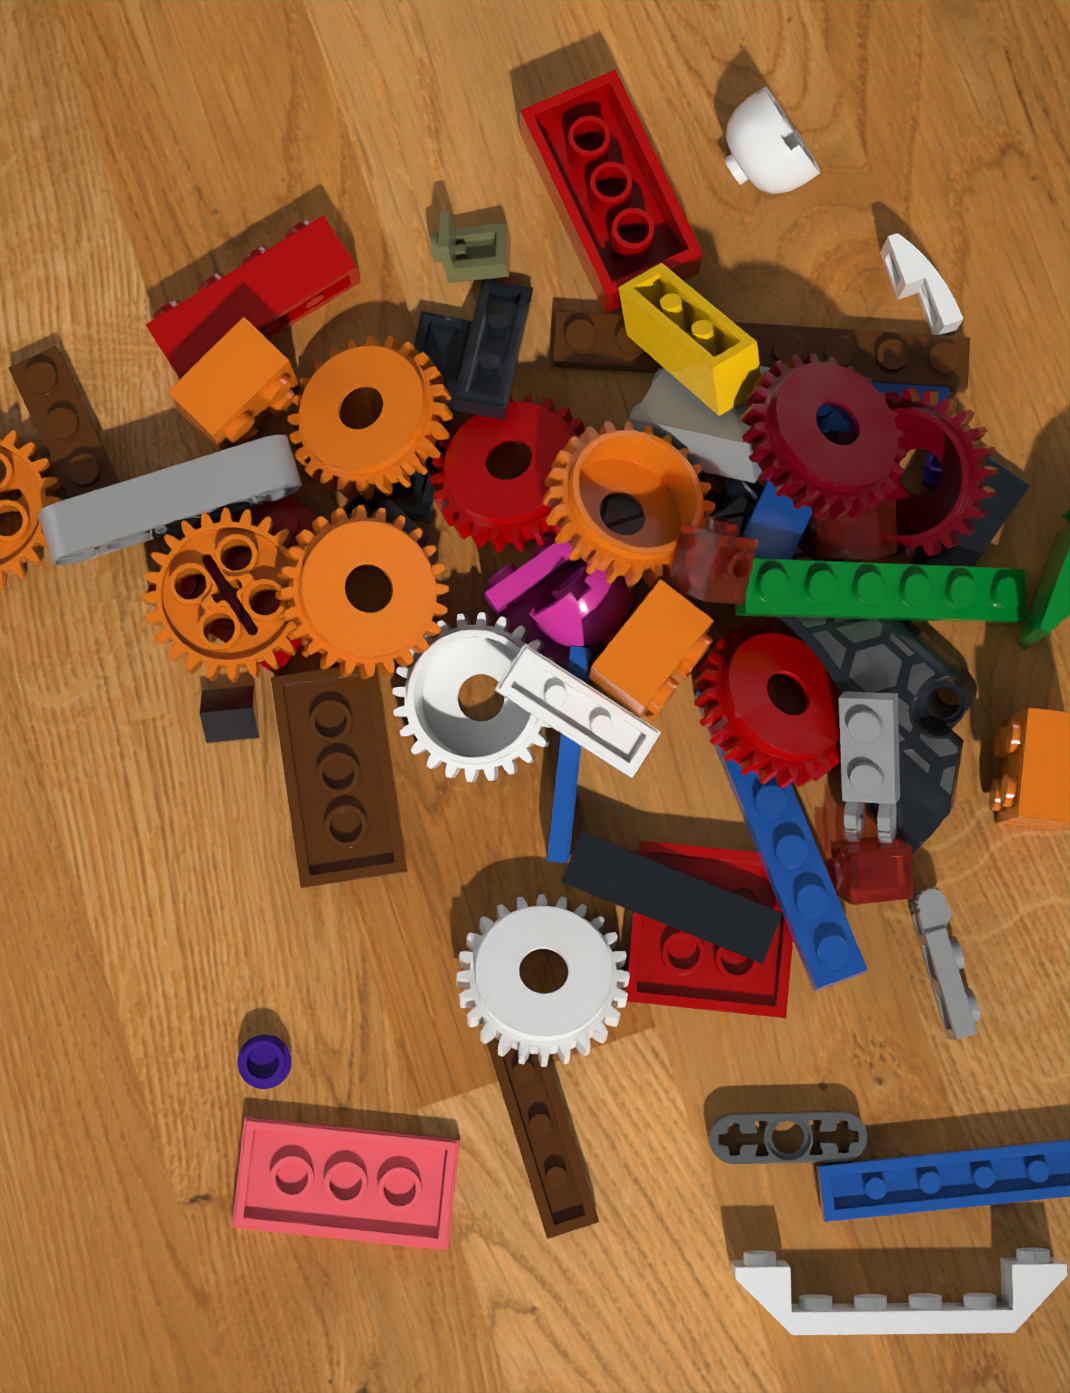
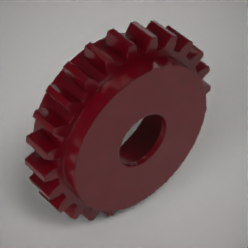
(801, 458)
(936, 517)

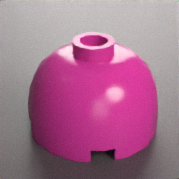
(583, 608)

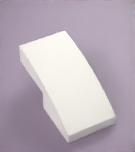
(914, 274)

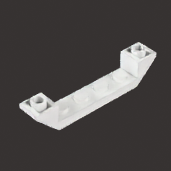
(1024, 1286)

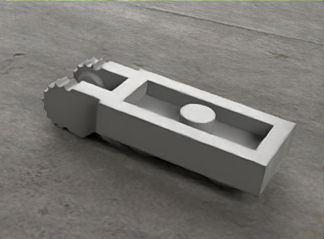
(869, 761)
(942, 960)

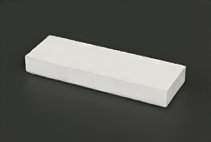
(577, 711)

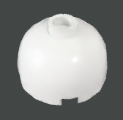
(767, 146)

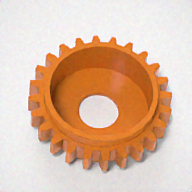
(395, 442)
(633, 466)
(321, 604)

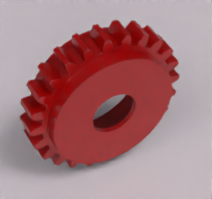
(497, 507)
(749, 723)

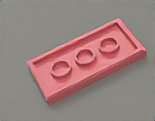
(346, 1183)

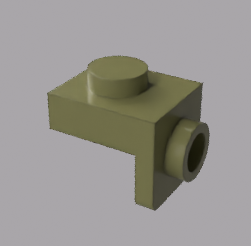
(472, 250)

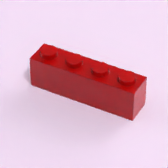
(268, 289)

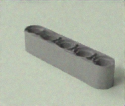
(163, 499)

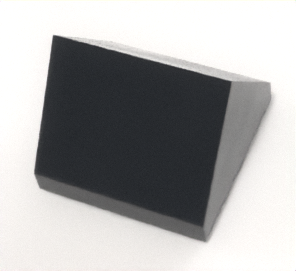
(229, 714)

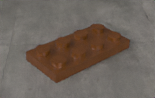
(338, 776)

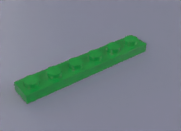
(884, 591)

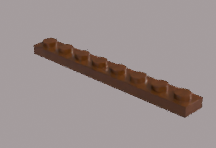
(882, 356)

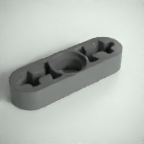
(826, 1123)

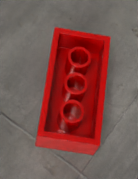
(608, 186)

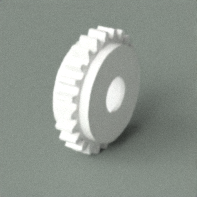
(434, 705)
(535, 1020)

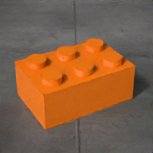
(649, 651)

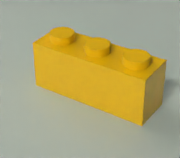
(690, 338)

